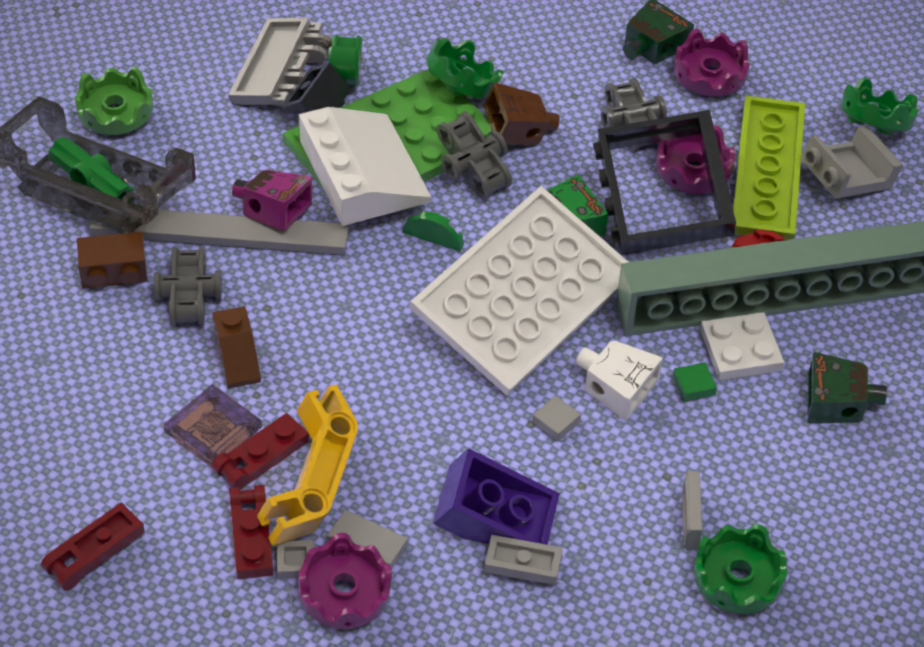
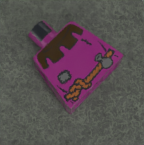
(274, 197)

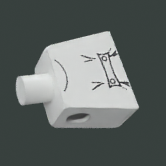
(620, 376)

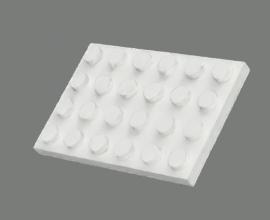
(521, 290)

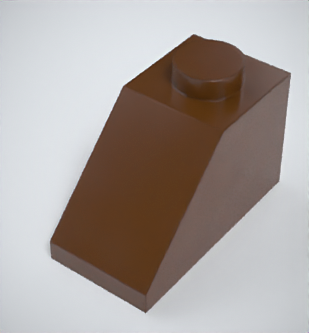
(236, 347)

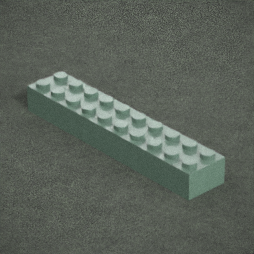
(771, 278)

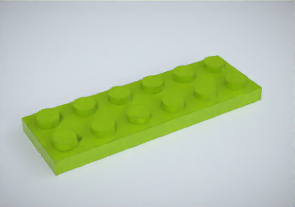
(769, 166)

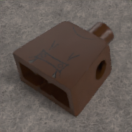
(518, 115)

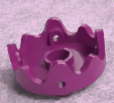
(719, 52)
(674, 165)
(340, 561)

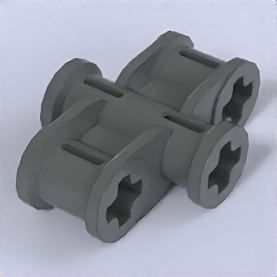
(629, 105)
(474, 155)
(187, 286)

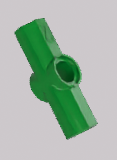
(87, 169)

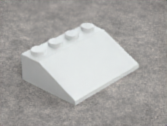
(361, 163)

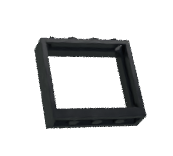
(659, 130)

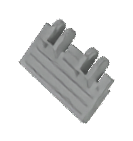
(278, 61)

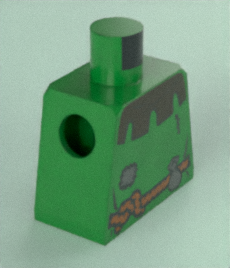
(582, 203)

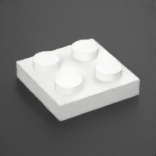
(741, 346)

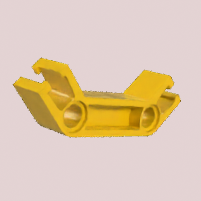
(333, 435)

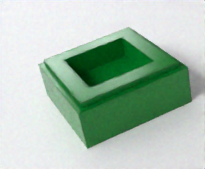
(694, 381)

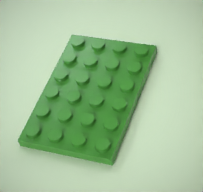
(415, 111)

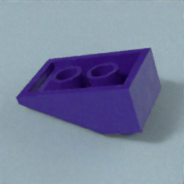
(491, 499)

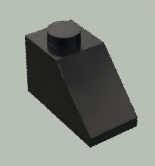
(317, 90)

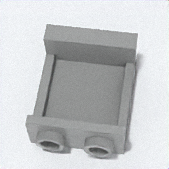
(852, 166)

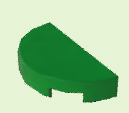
(434, 229)

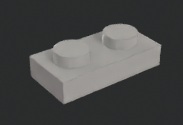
(523, 560)

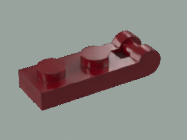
(261, 452)
(250, 538)
(92, 546)

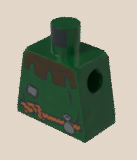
(655, 33)
(840, 390)

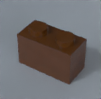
(112, 260)

